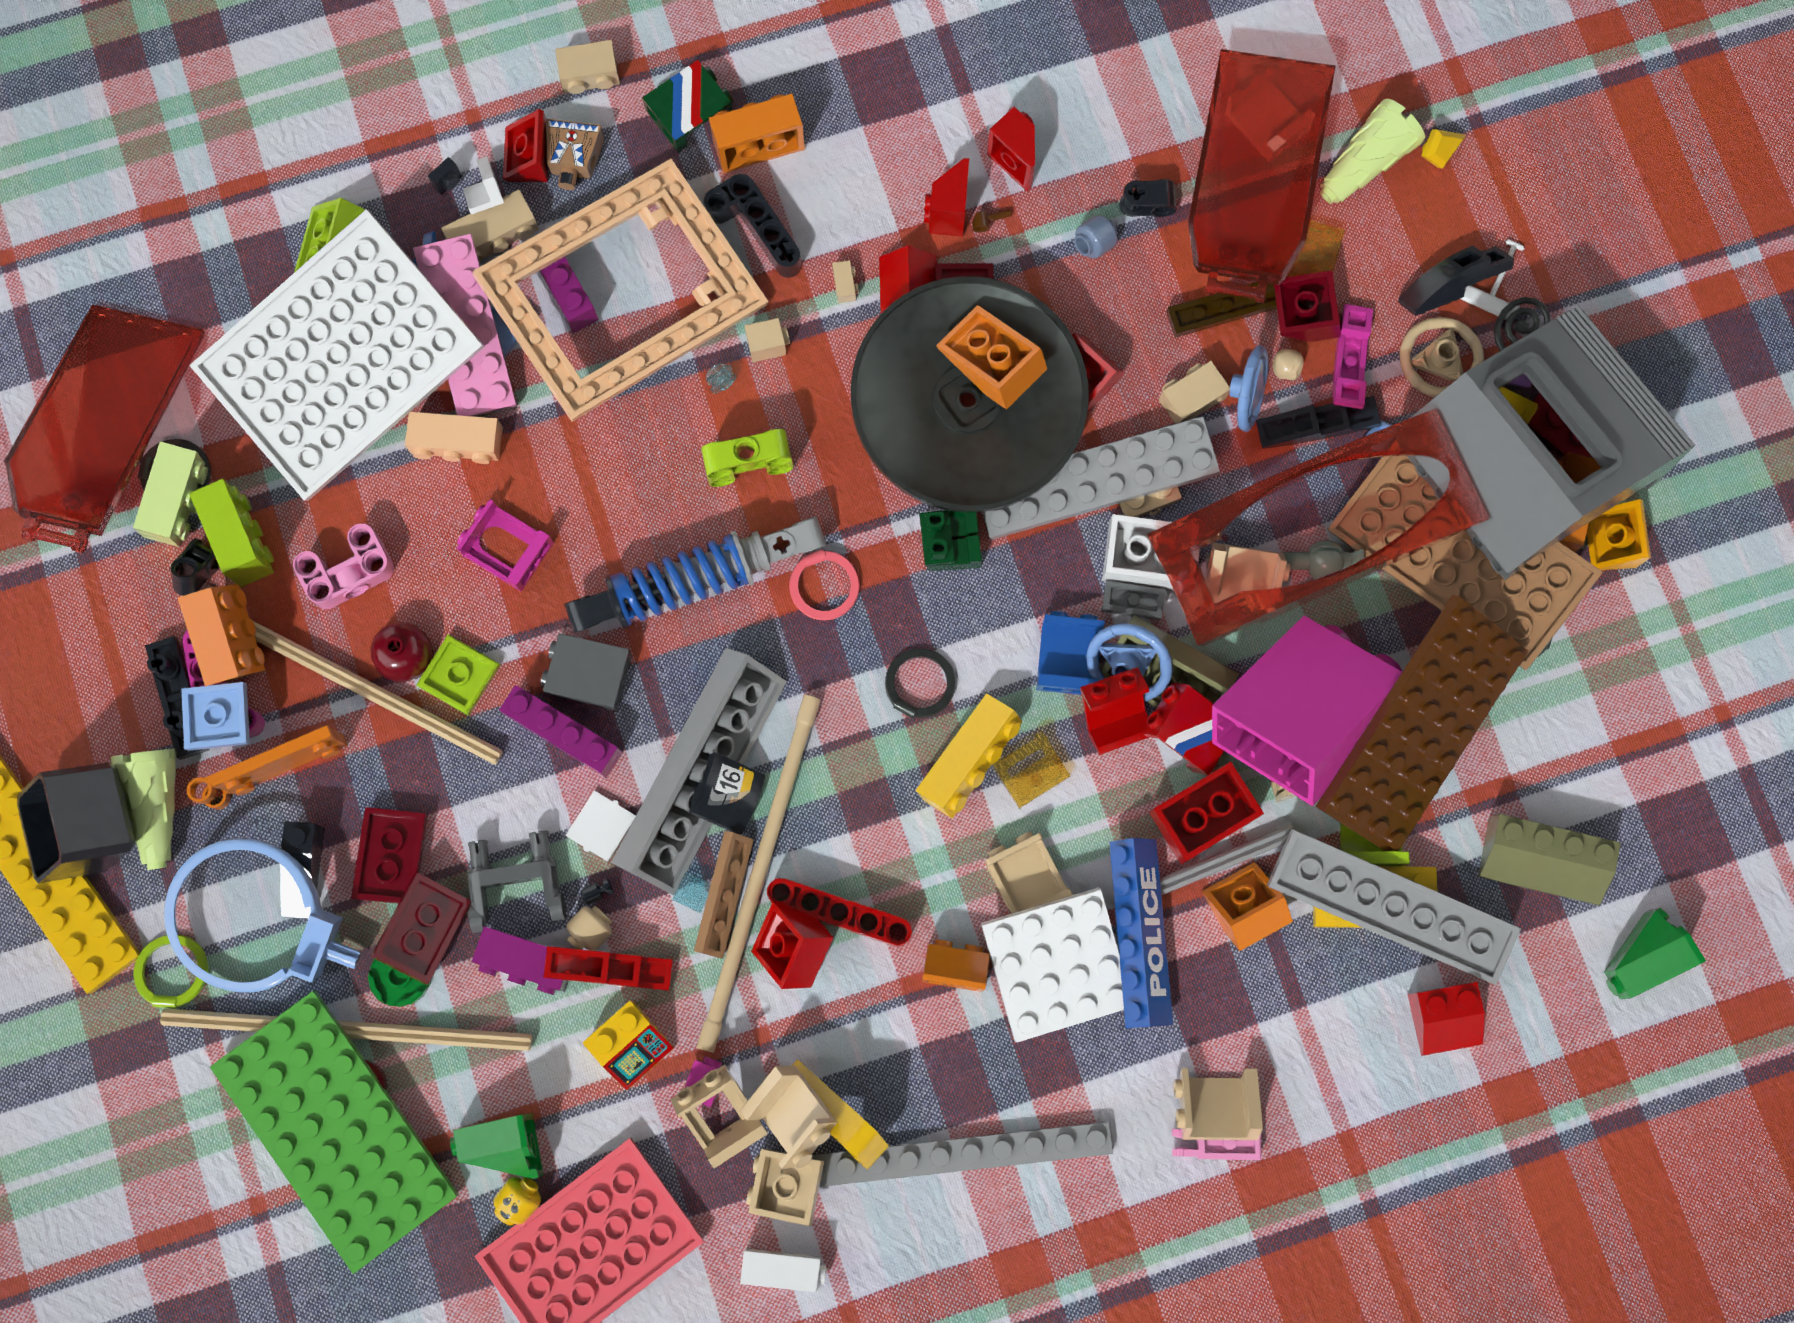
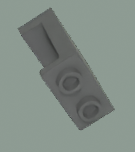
(586, 671)

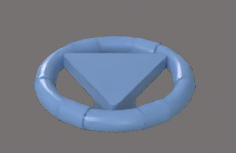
(1250, 388)
(1126, 657)

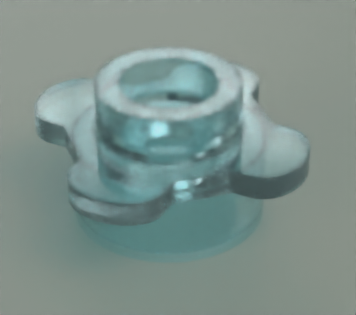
(720, 377)

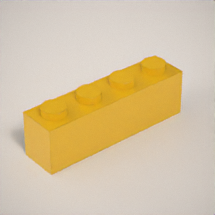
(969, 756)

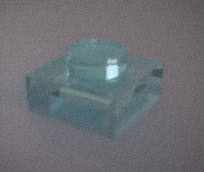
(692, 892)

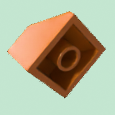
(1247, 906)
(956, 966)

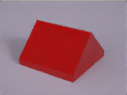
(526, 149)
(904, 271)

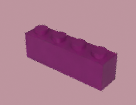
(560, 731)

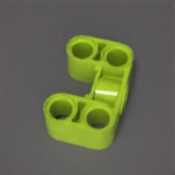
(723, 459)

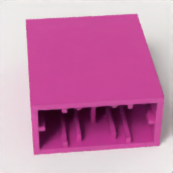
(1303, 707)

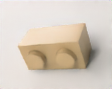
(844, 284)

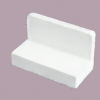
(486, 193)

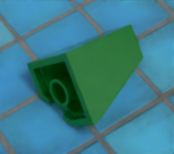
(1651, 956)
(501, 1145)

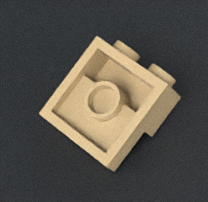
(786, 1192)

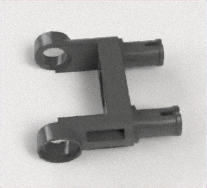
(540, 868)

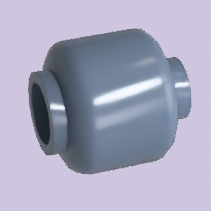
(1096, 237)

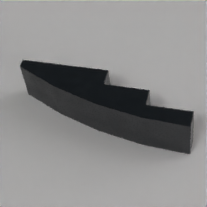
(1316, 423)

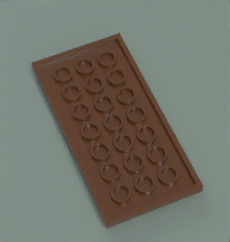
(1423, 726)

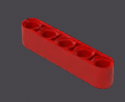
(856, 912)

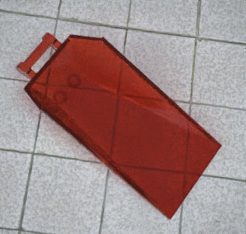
(1258, 169)
(96, 422)

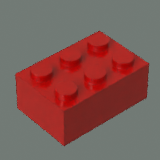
(1206, 813)

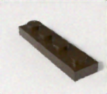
(1216, 310)

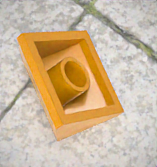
(1619, 537)

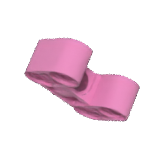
(349, 577)

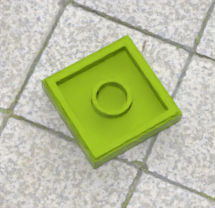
(458, 675)

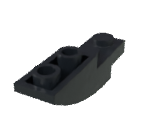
(1449, 278)

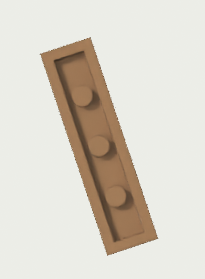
(723, 895)

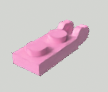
(1220, 1149)

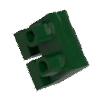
(950, 540)

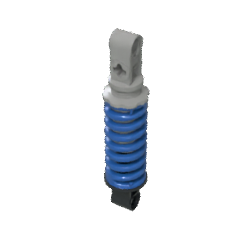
(728, 562)

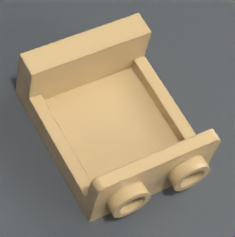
(1026, 874)

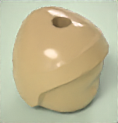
(1288, 364)

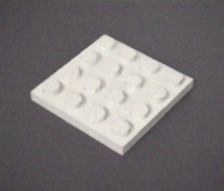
(1056, 964)

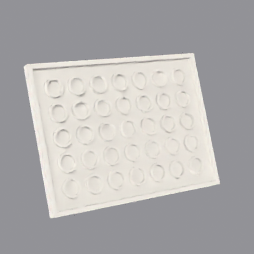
(337, 355)

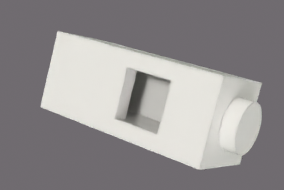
(782, 1270)

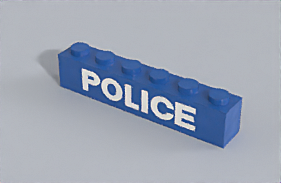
(1141, 933)

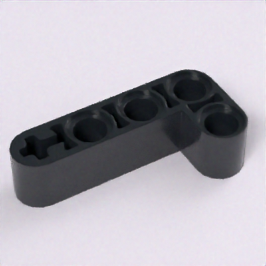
(759, 227)

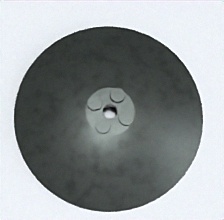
(912, 411)

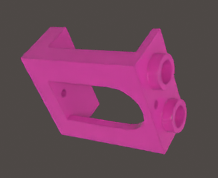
(492, 516)

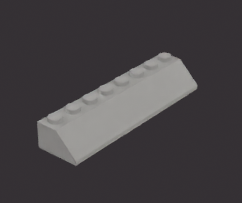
(722, 721)

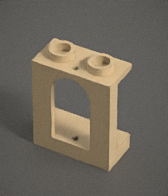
(729, 1140)

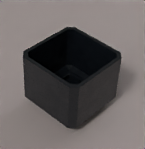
(75, 821)

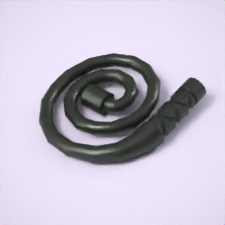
(1520, 326)

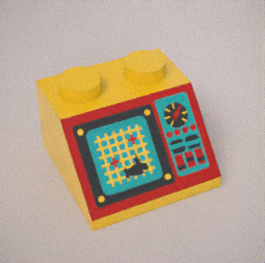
(628, 1045)

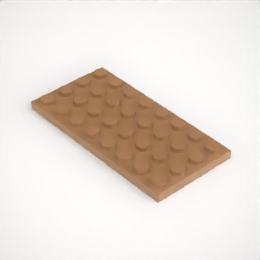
(1525, 606)

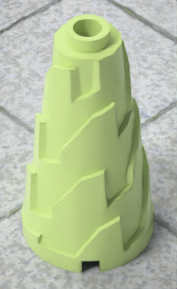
(1373, 149)
(150, 801)

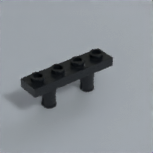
(171, 676)

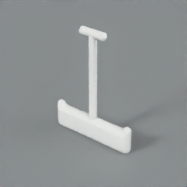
(1488, 301)

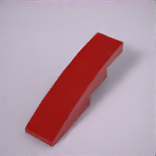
(607, 968)

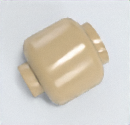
(589, 928)

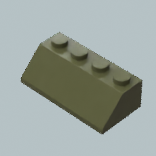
(1188, 666)
(1548, 859)

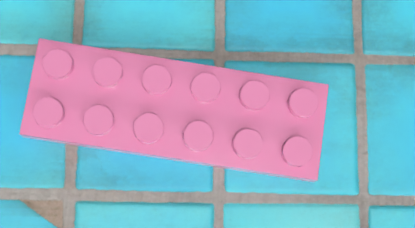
(484, 380)

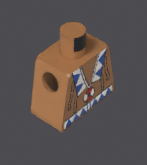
(572, 150)

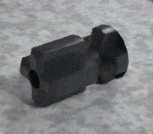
(595, 892)

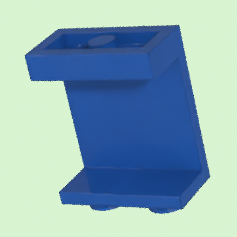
(1064, 652)

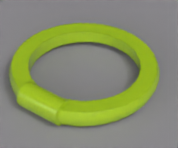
(165, 1001)

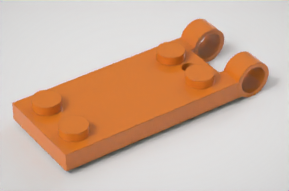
(245, 775)

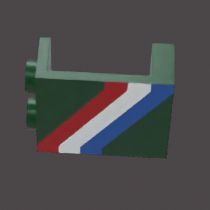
(686, 103)

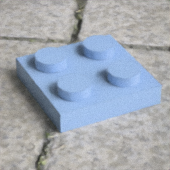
(215, 716)

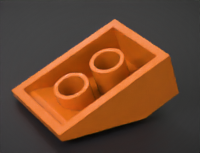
(993, 356)

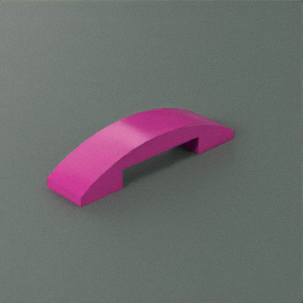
(1350, 357)

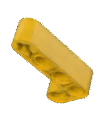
(851, 1129)

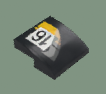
(727, 793)

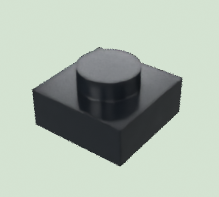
(445, 176)

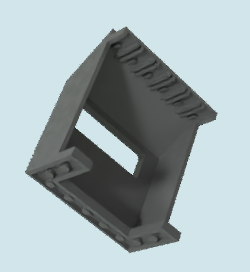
(1515, 475)

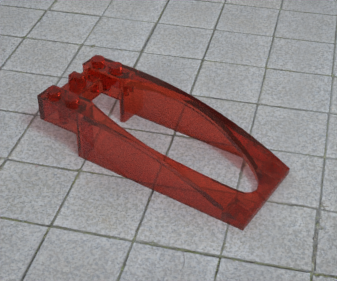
(1210, 621)

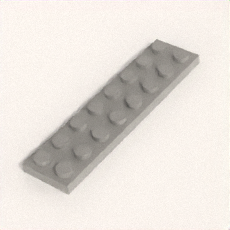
(1113, 476)
(1393, 906)

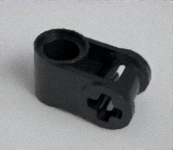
(1150, 198)
(193, 567)

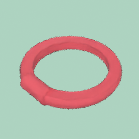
(814, 558)

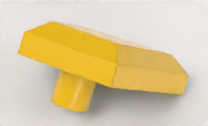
(1441, 146)

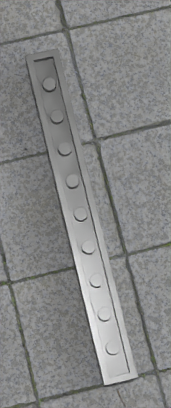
(970, 1154)

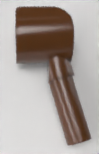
(982, 219)

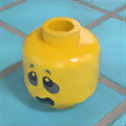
(516, 1200)

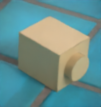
(766, 339)

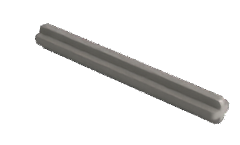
(1225, 859)

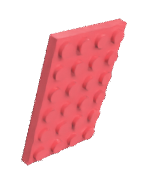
(591, 1243)

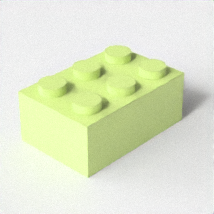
(166, 497)

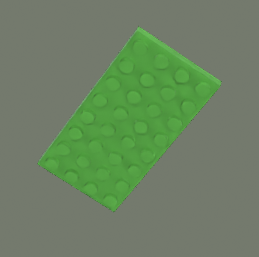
(334, 1131)

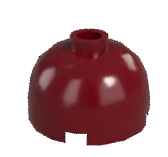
(412, 653)

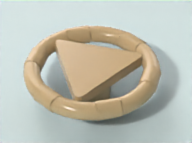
(1440, 356)

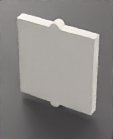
(601, 826)

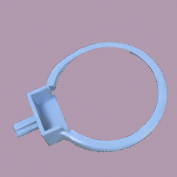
(317, 939)

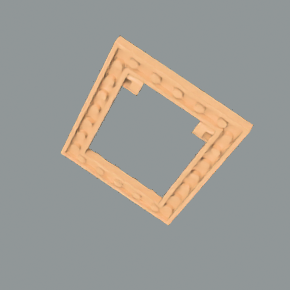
(675, 201)

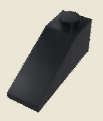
(305, 844)

